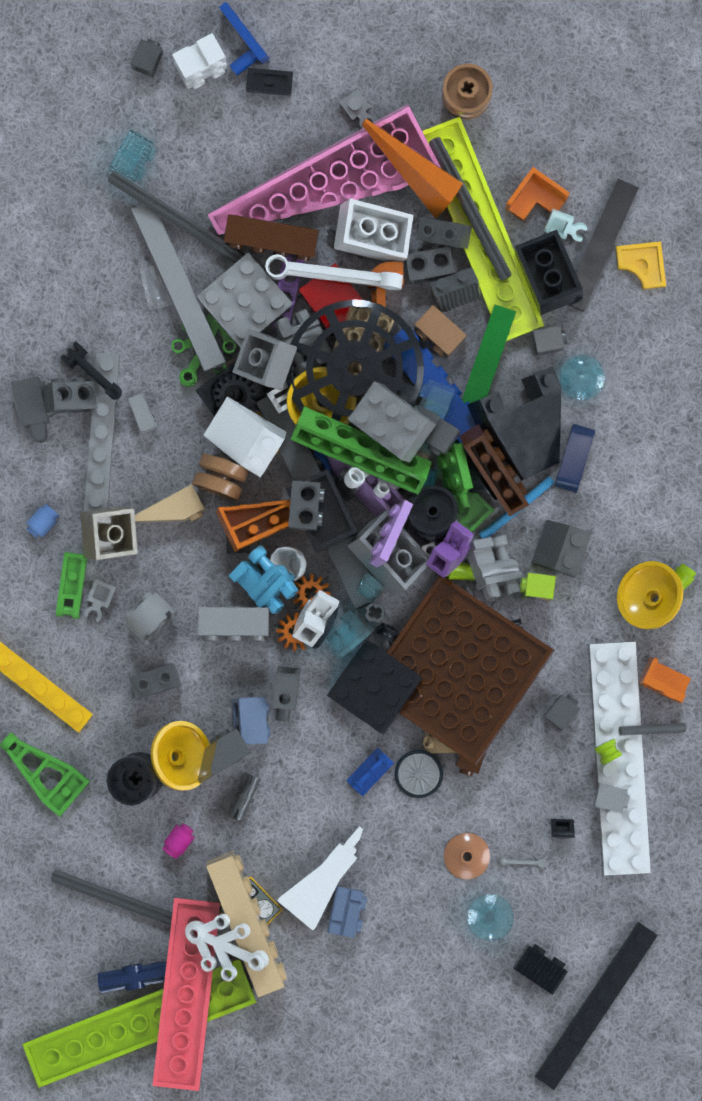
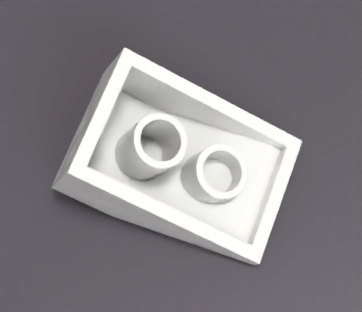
(245, 436)

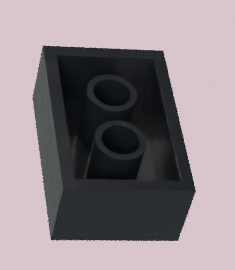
(549, 272)

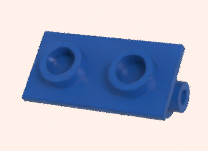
(370, 771)

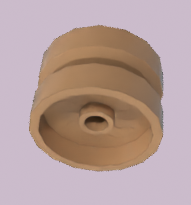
(469, 78)
(220, 475)

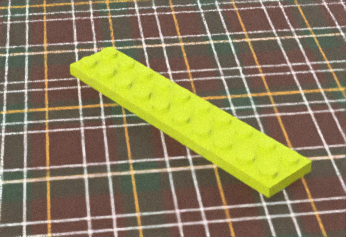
(509, 293)

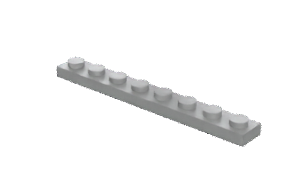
(101, 436)

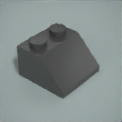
(561, 548)
(223, 752)

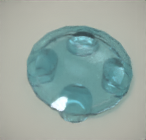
(582, 377)

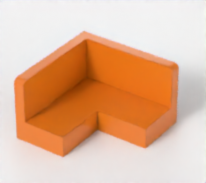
(536, 189)
(664, 680)

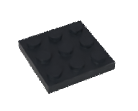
(375, 687)

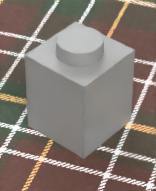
(611, 798)

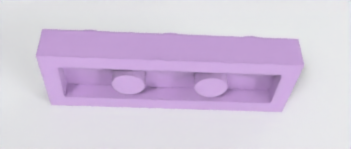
(390, 533)

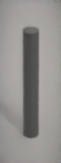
(652, 729)

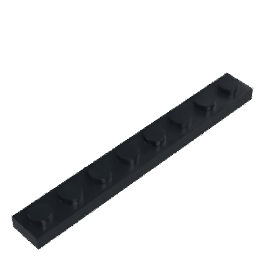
(596, 1005)

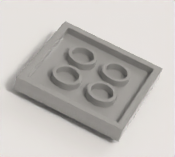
(244, 299)

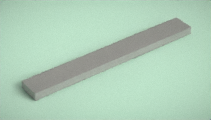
(178, 287)

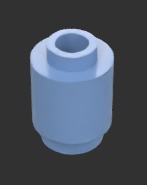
(42, 521)

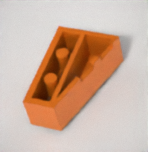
(253, 522)

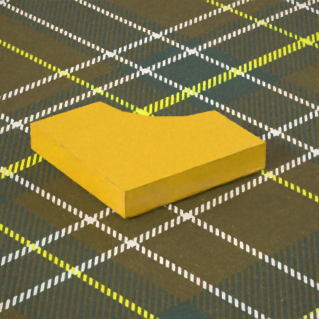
(643, 261)

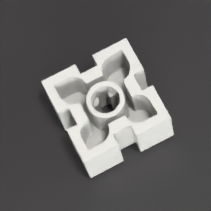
(200, 62)

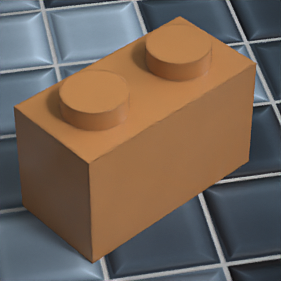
(439, 332)

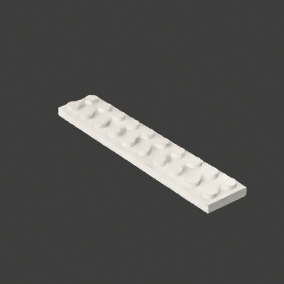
(616, 705)

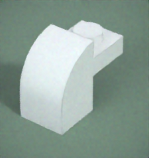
(313, 618)

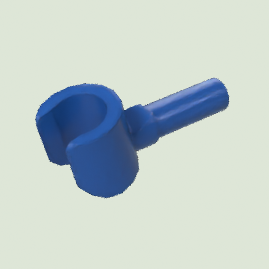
(324, 459)

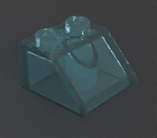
(348, 634)

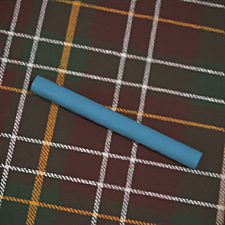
(504, 518)

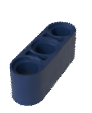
(574, 458)

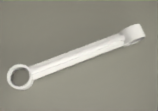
(384, 280)

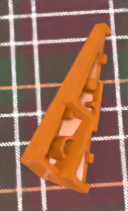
(429, 182)

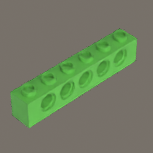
(358, 450)

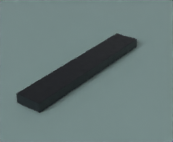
(603, 239)

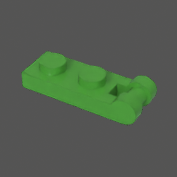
(71, 584)

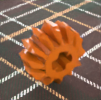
(309, 585)
(285, 631)

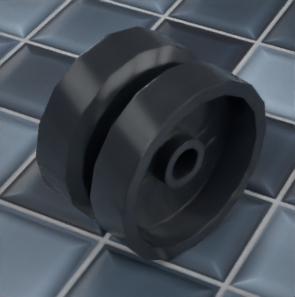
(430, 500)

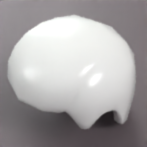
(291, 559)

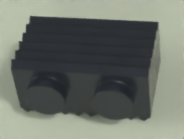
(540, 969)

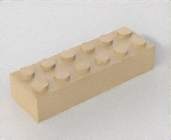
(238, 904)

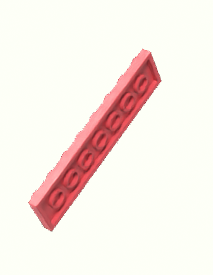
(184, 1000)

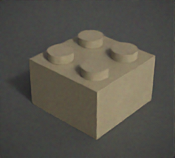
(108, 533)

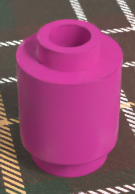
(178, 840)

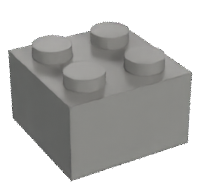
(264, 359)

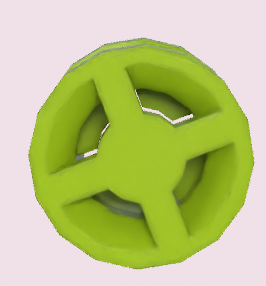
(608, 751)

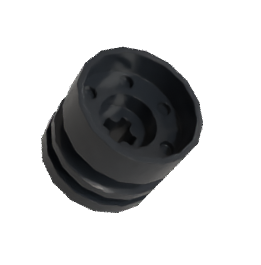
(128, 788)

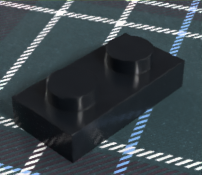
(269, 81)

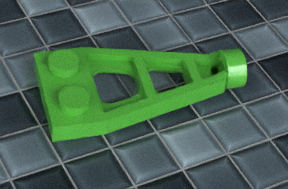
(64, 792)

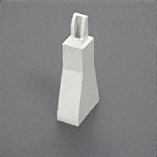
(311, 894)

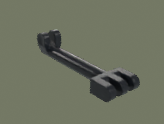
(112, 389)

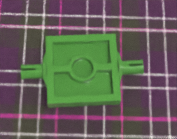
(456, 473)

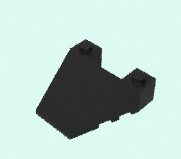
(529, 432)

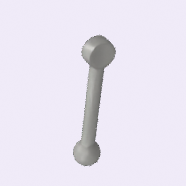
(503, 861)

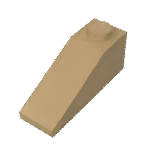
(175, 508)

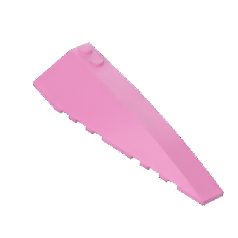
(332, 176)

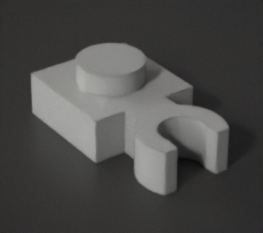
(357, 107)
(100, 596)

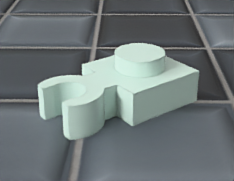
(564, 225)

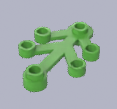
(194, 365)

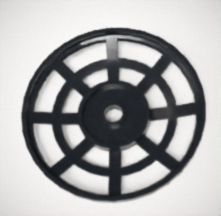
(351, 352)

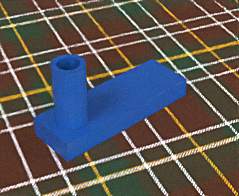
(254, 53)

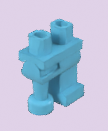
(266, 586)

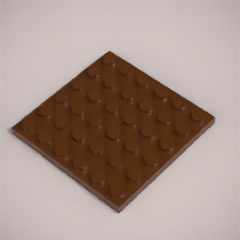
(470, 666)

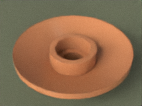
(454, 856)

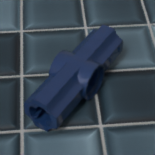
(132, 977)

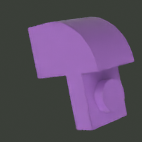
(451, 551)

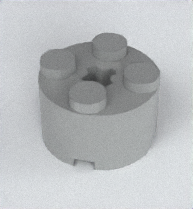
(150, 617)

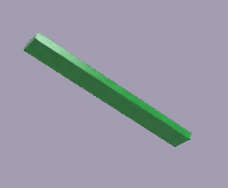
(487, 358)

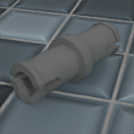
(245, 797)

